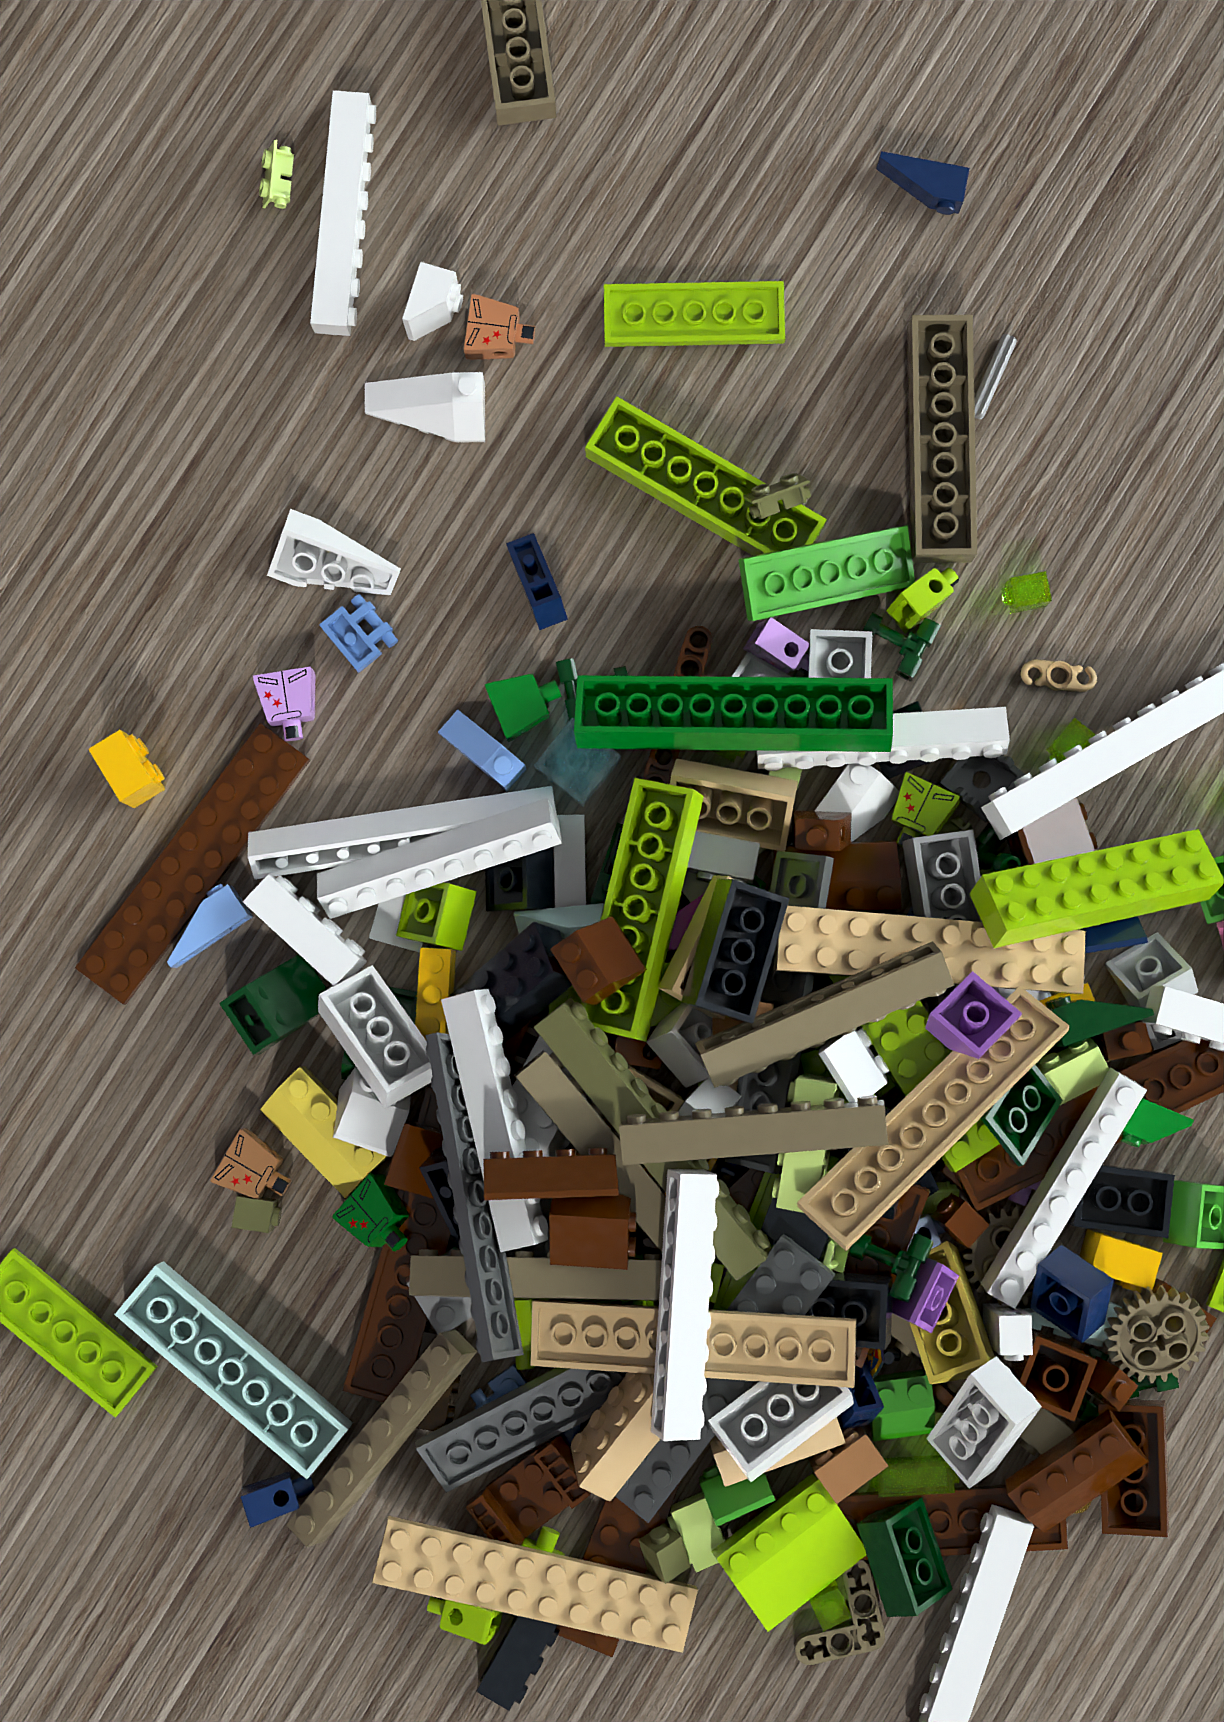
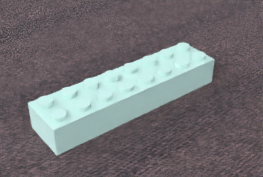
(234, 1369)

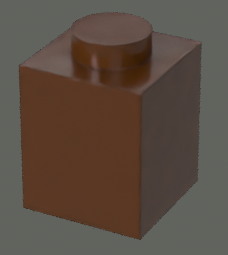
(959, 1220)
(1110, 1384)

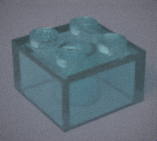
(574, 769)

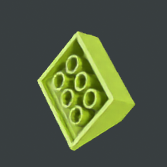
(790, 1552)

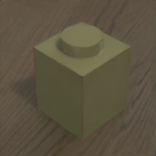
(256, 1214)
(664, 1553)

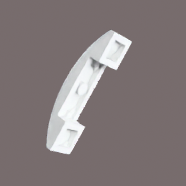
(570, 862)

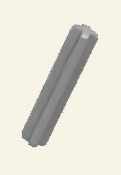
(993, 374)

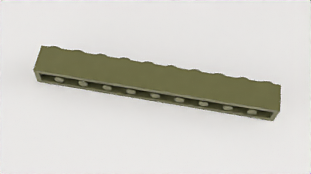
(618, 1094)

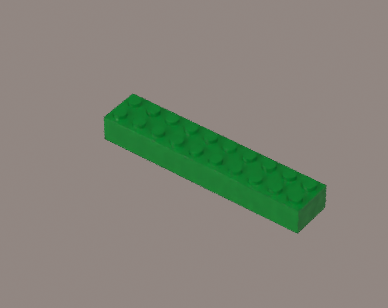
(734, 713)

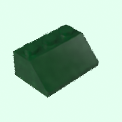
(904, 1558)

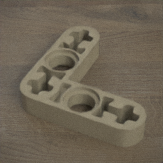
(852, 1629)

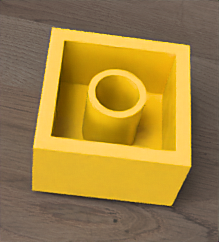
(127, 769)
(1122, 1260)

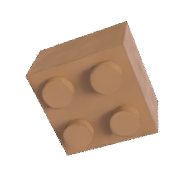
(848, 1465)

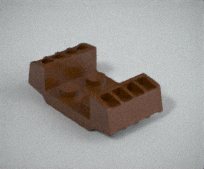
(528, 1493)

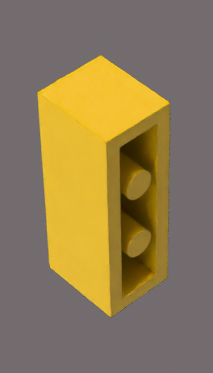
(434, 983)

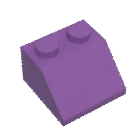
(972, 1017)
(929, 1296)

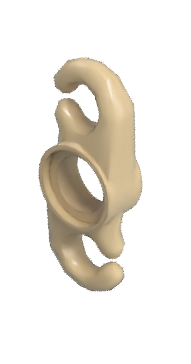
(1071, 683)

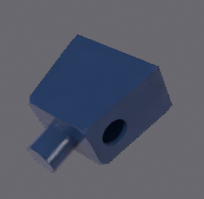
(866, 1401)
(262, 1504)

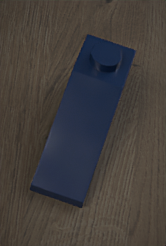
(931, 182)
(537, 581)

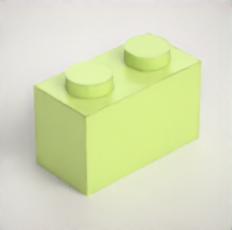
(1074, 1069)
(698, 1530)

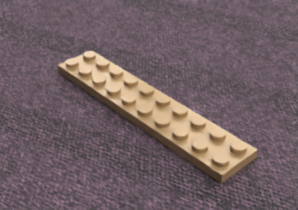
(855, 941)
(929, 1124)
(739, 1343)
(534, 1584)

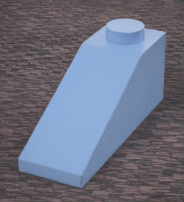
(483, 750)
(213, 920)

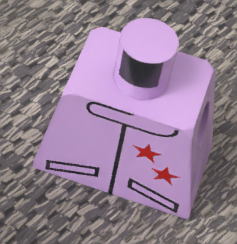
(769, 643)
(288, 699)

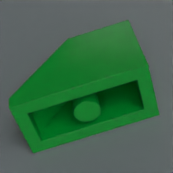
(1152, 1123)

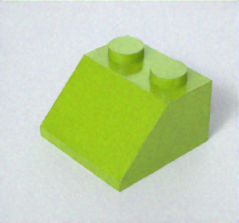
(437, 915)

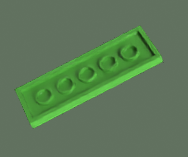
(826, 572)

